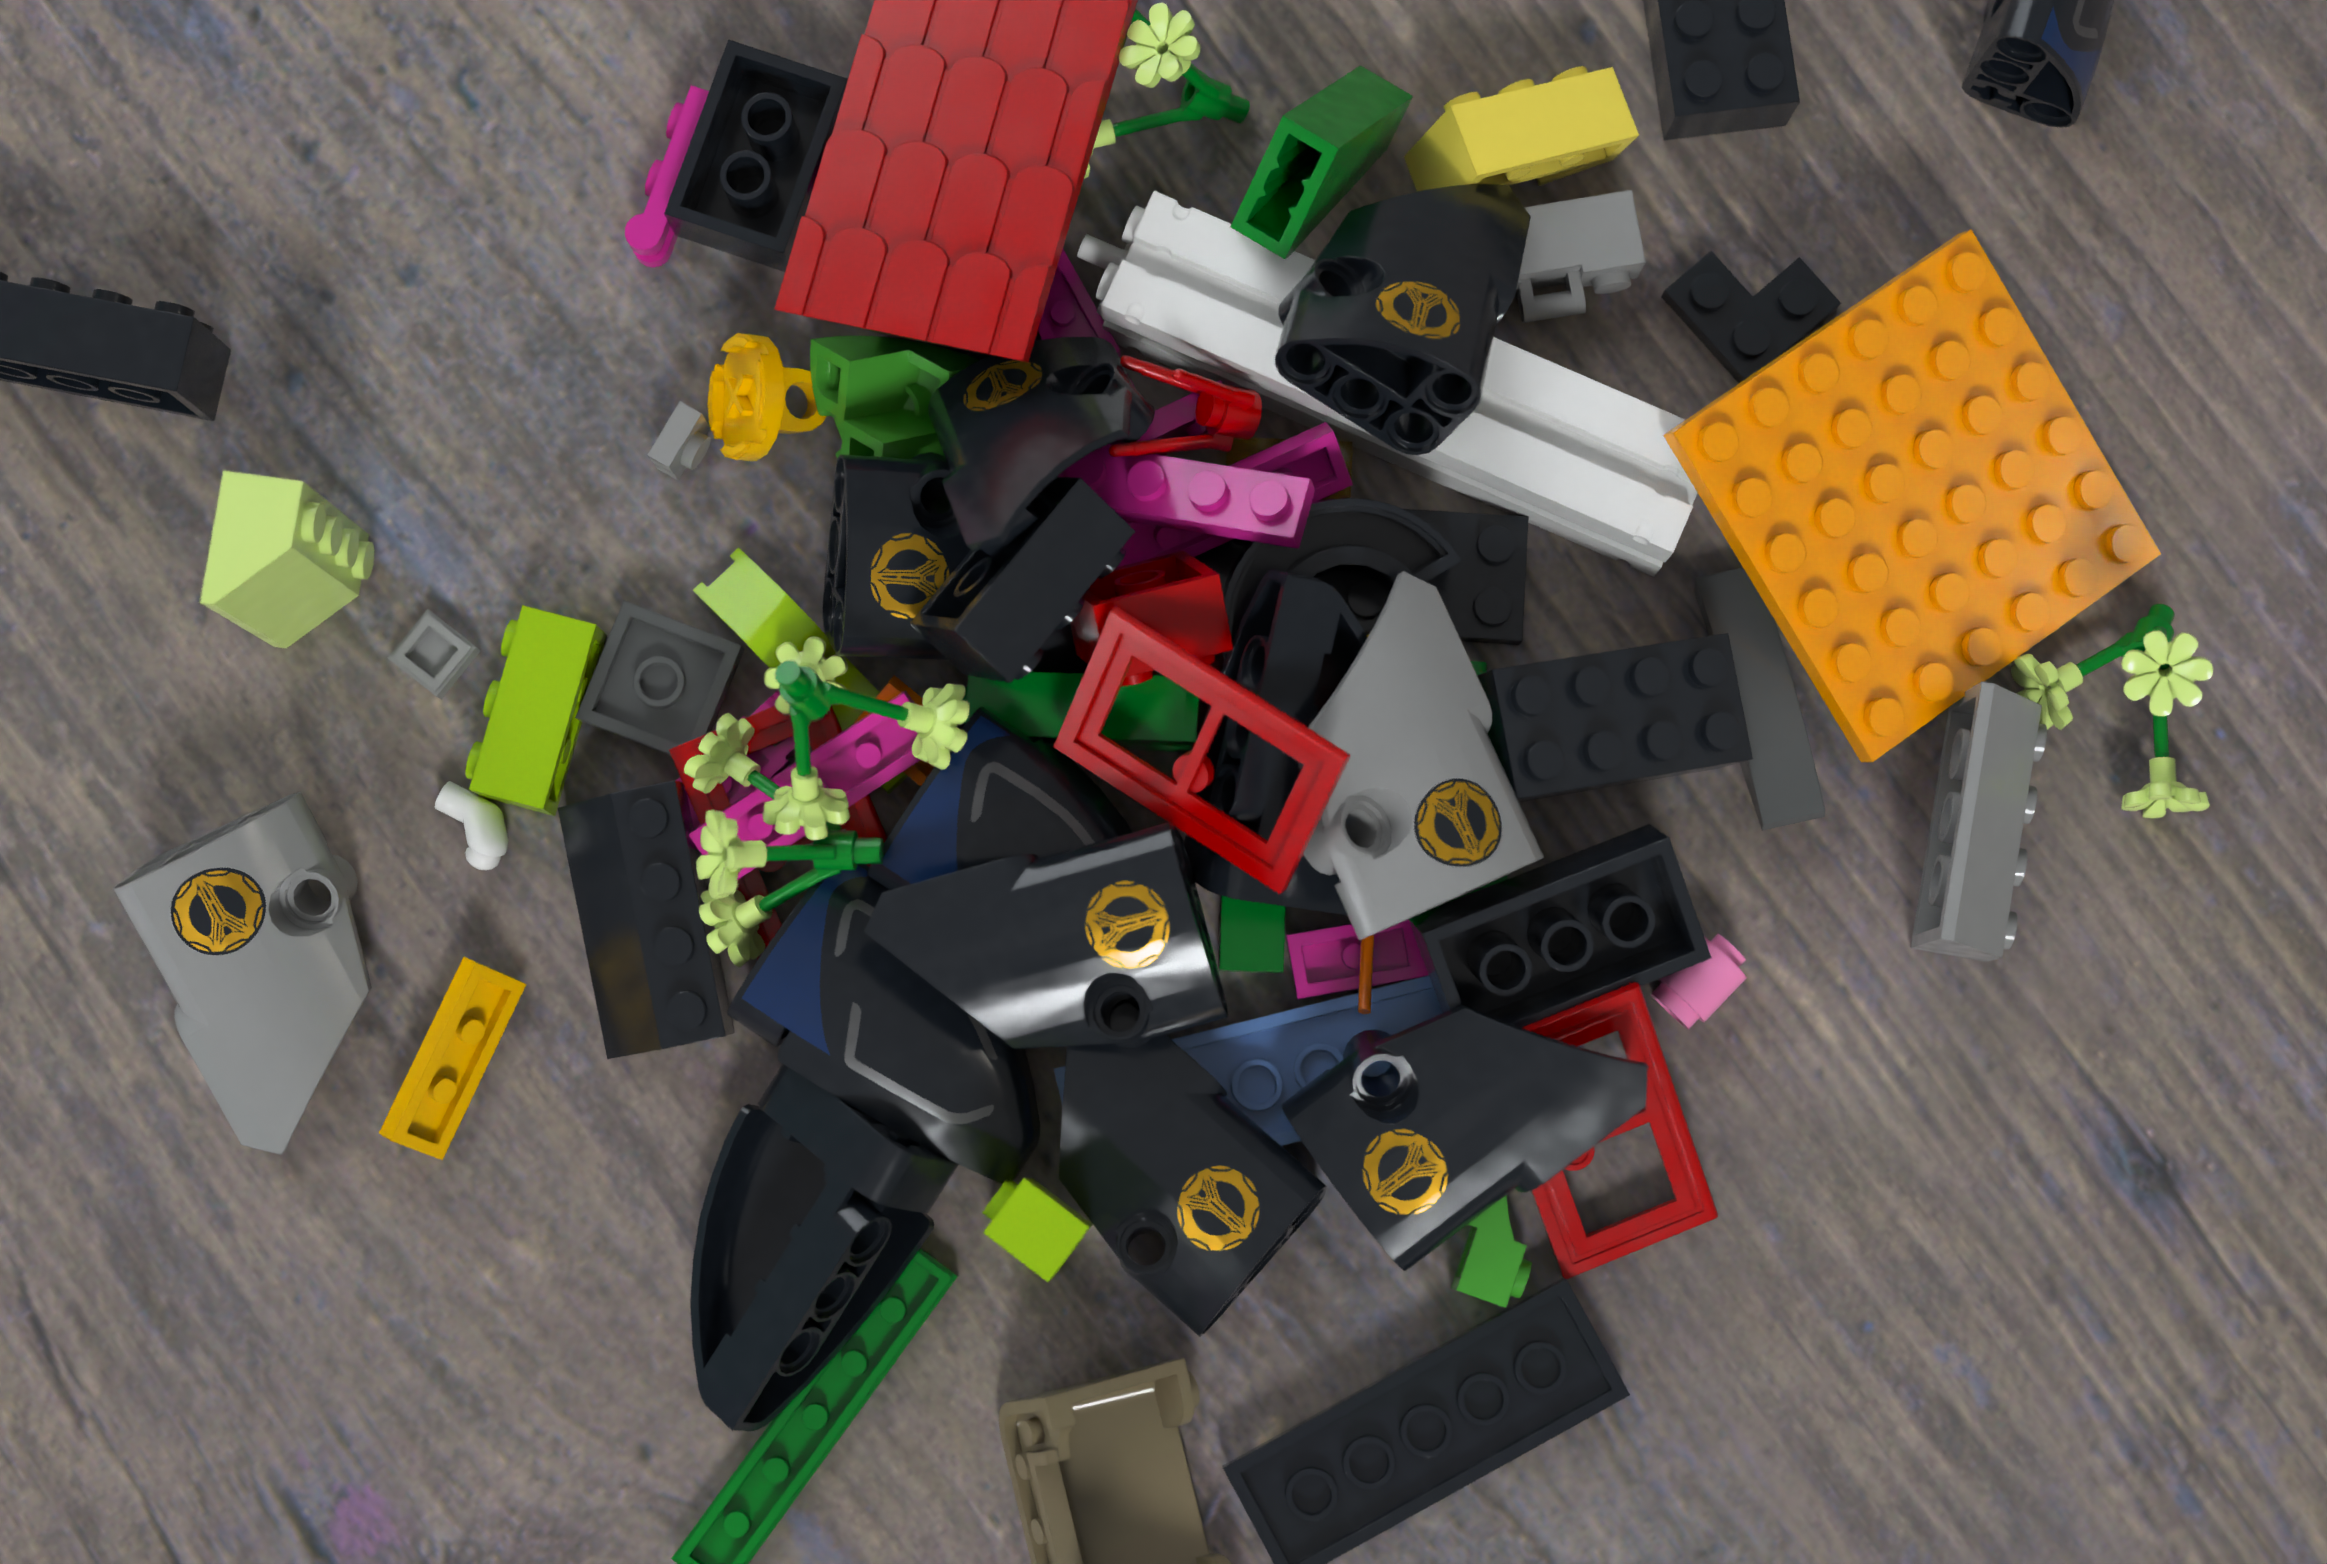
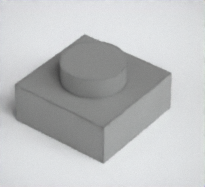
(681, 442)

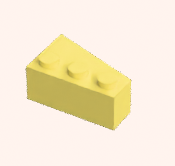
(1525, 132)

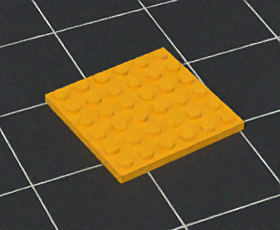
(1913, 495)

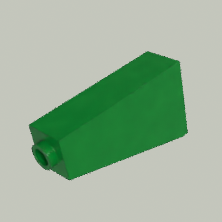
(1318, 158)
(1143, 717)

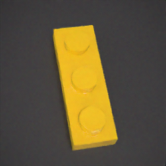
(452, 1058)

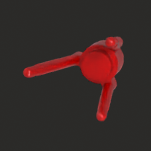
(1222, 408)

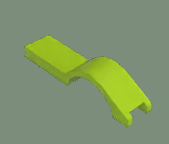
(768, 617)

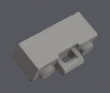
(1580, 246)

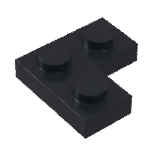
(1744, 328)

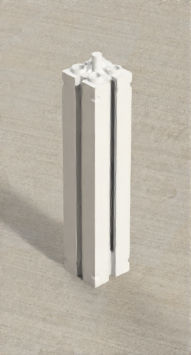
(1534, 446)

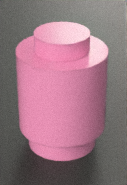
(1702, 987)

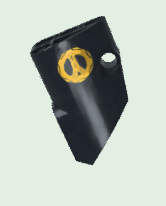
(1406, 311)
(1023, 423)
(891, 558)
(1062, 939)
(1456, 1121)
(1169, 1156)

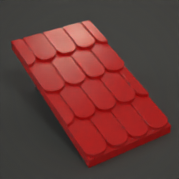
(956, 169)

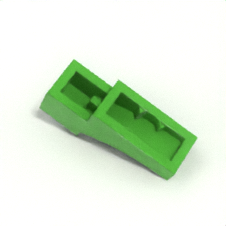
(1492, 1259)

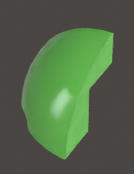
(881, 391)

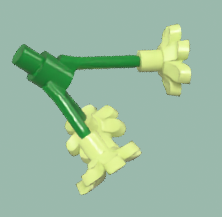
(1167, 52)
(2161, 670)
(807, 694)
(726, 907)

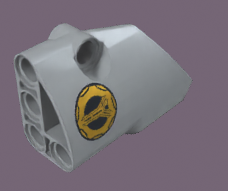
(1424, 791)
(255, 960)

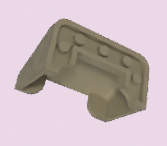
(1107, 1470)

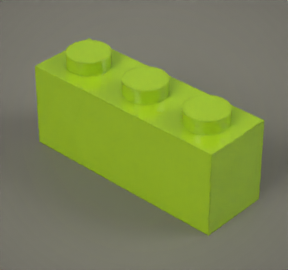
(535, 710)
(1034, 1226)

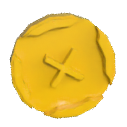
(749, 398)

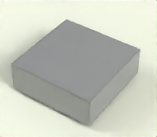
(434, 654)

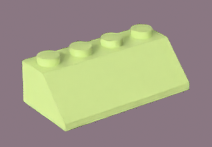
(281, 557)

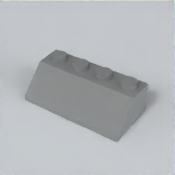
(1979, 824)

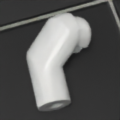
(482, 824)

